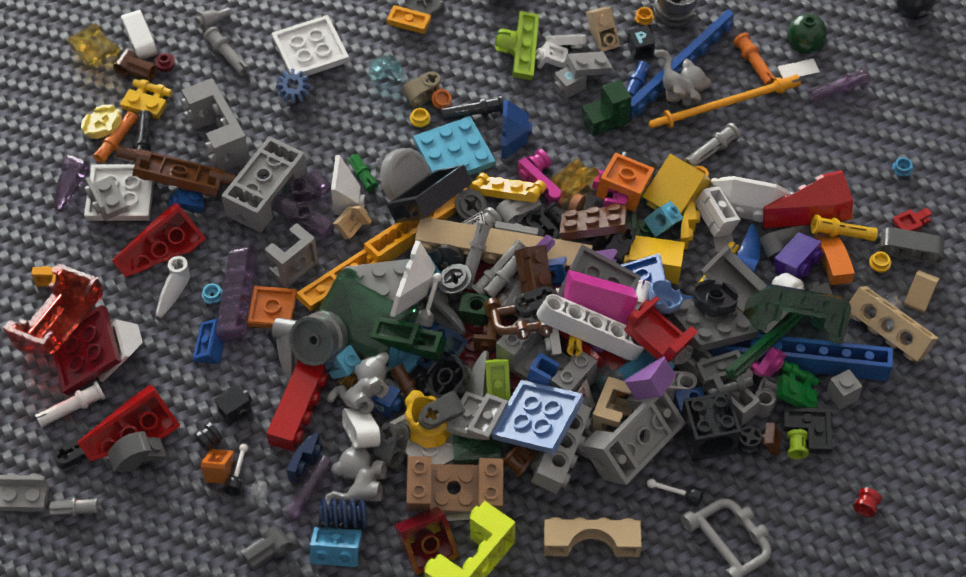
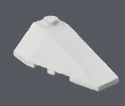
(415, 281)

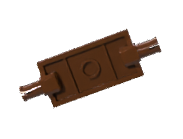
(175, 171)

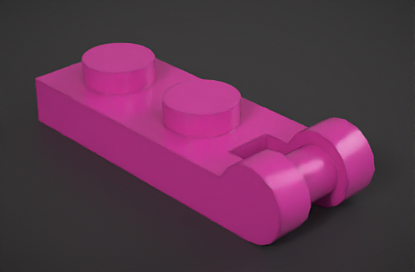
(530, 173)

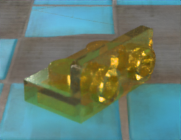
(573, 178)

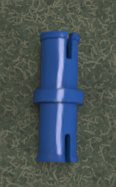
(638, 78)

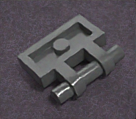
(713, 371)

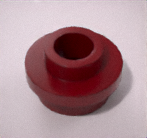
(165, 62)

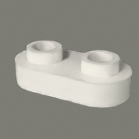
(575, 41)

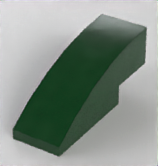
(409, 338)

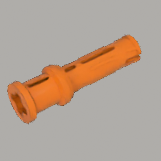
(751, 53)

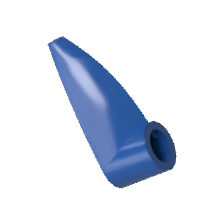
(750, 249)

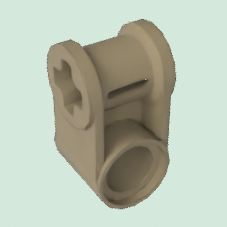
(420, 90)

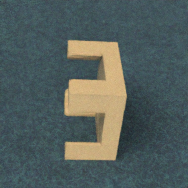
(610, 407)

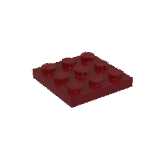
(87, 351)

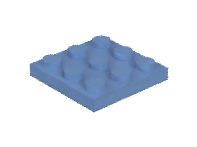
(537, 416)

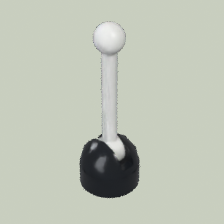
(233, 485)
(692, 495)

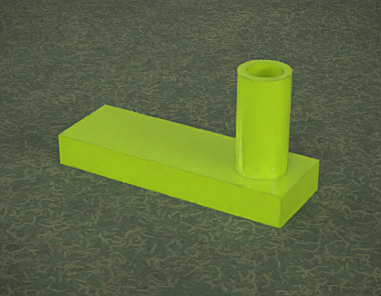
(498, 378)

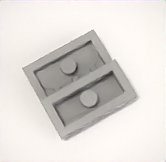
(480, 416)

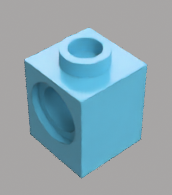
(659, 224)

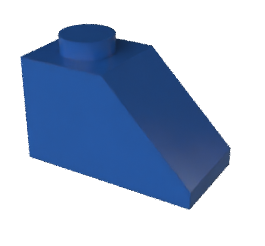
(515, 128)

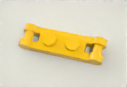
(507, 188)

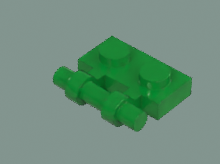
(794, 392)

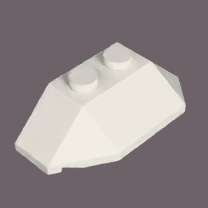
(749, 195)

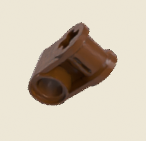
(519, 459)

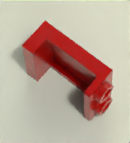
(657, 332)

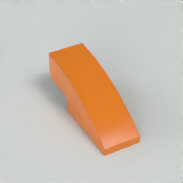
(835, 260)

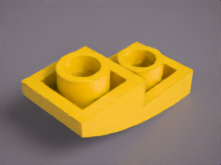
(688, 224)

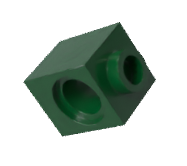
(468, 303)

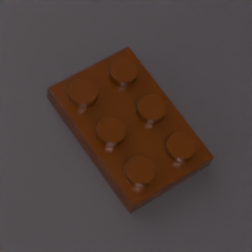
(593, 222)

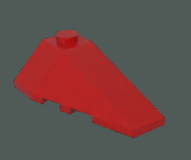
(825, 197)
(163, 239)
(140, 413)

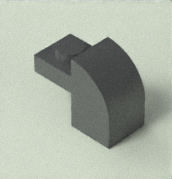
(133, 450)

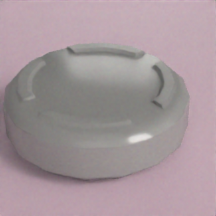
(402, 170)

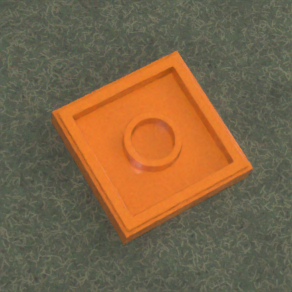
(269, 304)

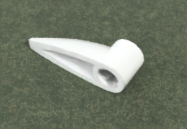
(173, 285)

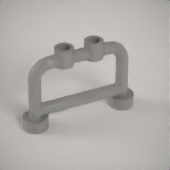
(743, 517)

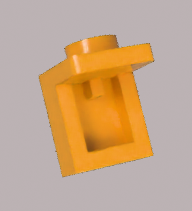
(43, 276)

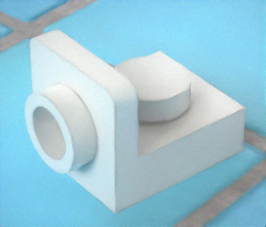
(551, 54)

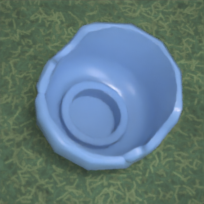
(669, 299)

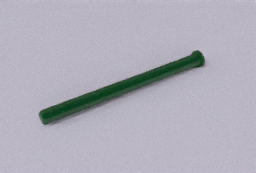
(763, 345)

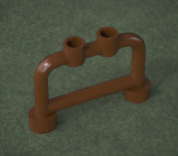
(522, 329)

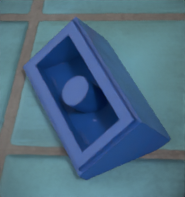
(208, 345)

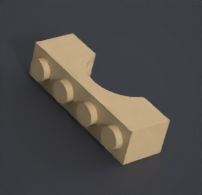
(620, 535)

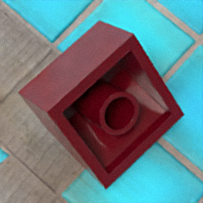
(426, 537)

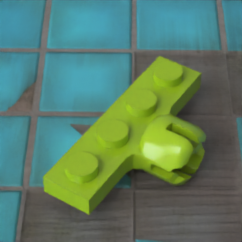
(520, 44)

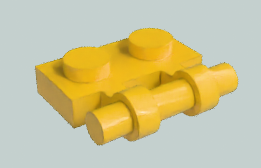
(138, 100)

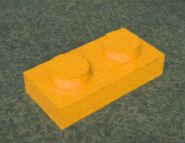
(409, 19)

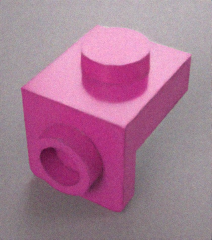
(772, 362)

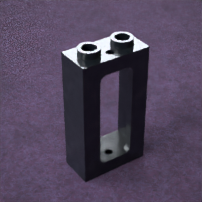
(429, 194)

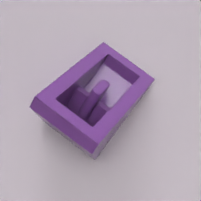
(651, 380)

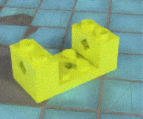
(493, 534)

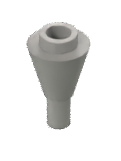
(207, 19)

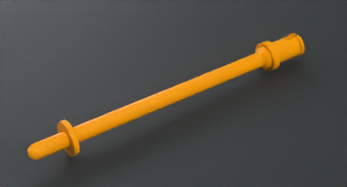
(778, 86)

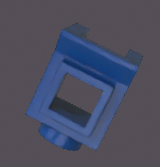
(558, 266)
(542, 370)

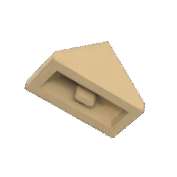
(921, 291)

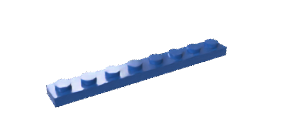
(692, 52)

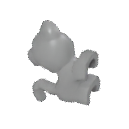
(684, 85)
(371, 383)
(356, 465)

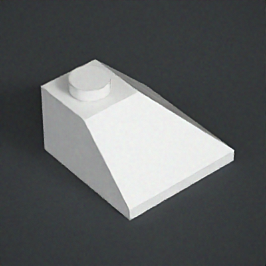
(345, 188)
(127, 340)

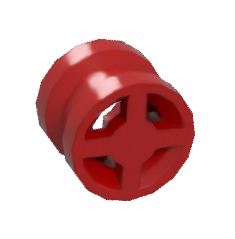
(867, 502)

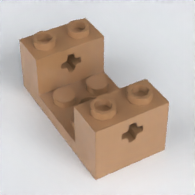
(429, 483)

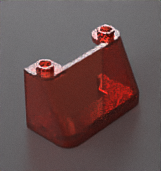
(59, 316)

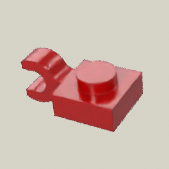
(912, 221)

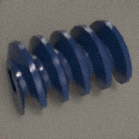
(343, 513)

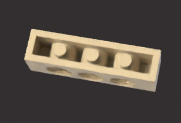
(921, 338)

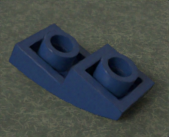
(304, 455)

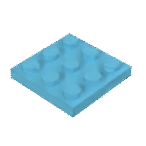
(455, 145)

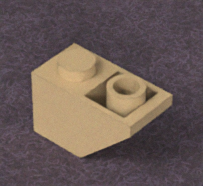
(603, 28)

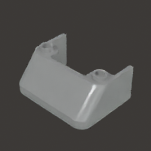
(730, 269)

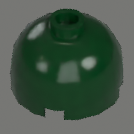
(807, 33)

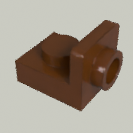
(488, 340)

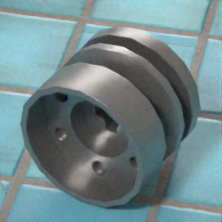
(674, 12)

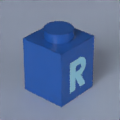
(389, 403)

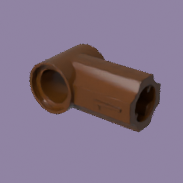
(131, 64)

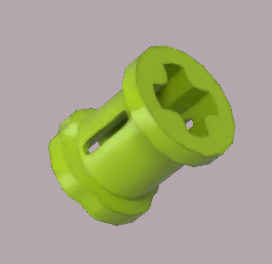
(797, 444)

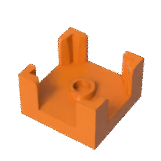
(627, 178)

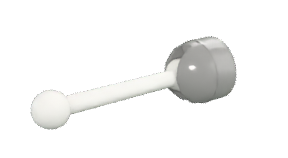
(425, 316)

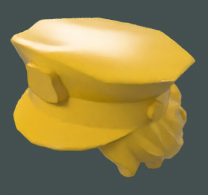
(425, 437)

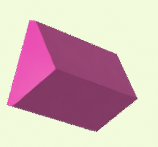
(601, 296)

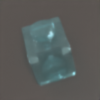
(384, 67)

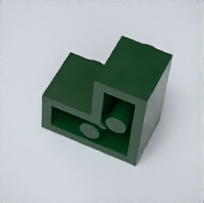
(609, 111)

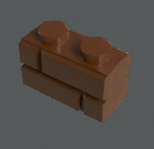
(533, 268)

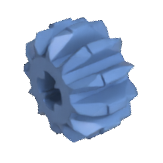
(285, 89)

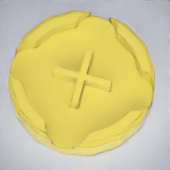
(101, 122)

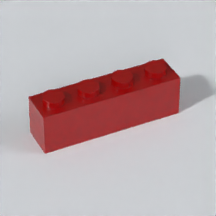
(296, 406)

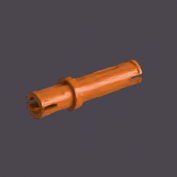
(111, 142)

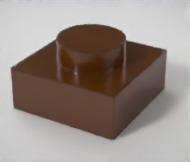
(772, 438)

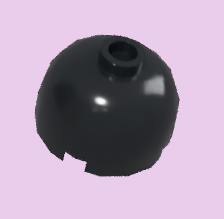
(915, 8)
(448, 376)

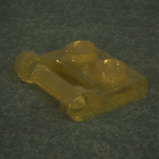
(88, 49)

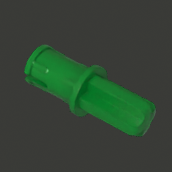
(363, 172)

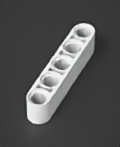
(588, 326)

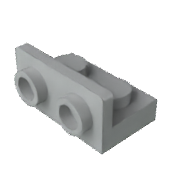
(106, 197)
(23, 492)

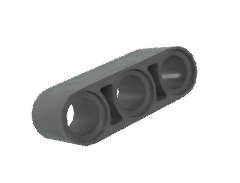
(912, 245)

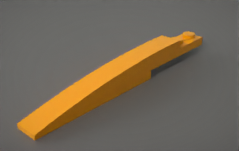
(381, 248)

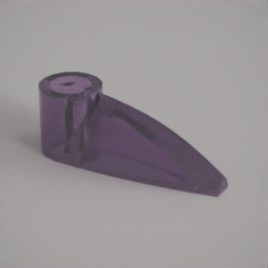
(72, 175)

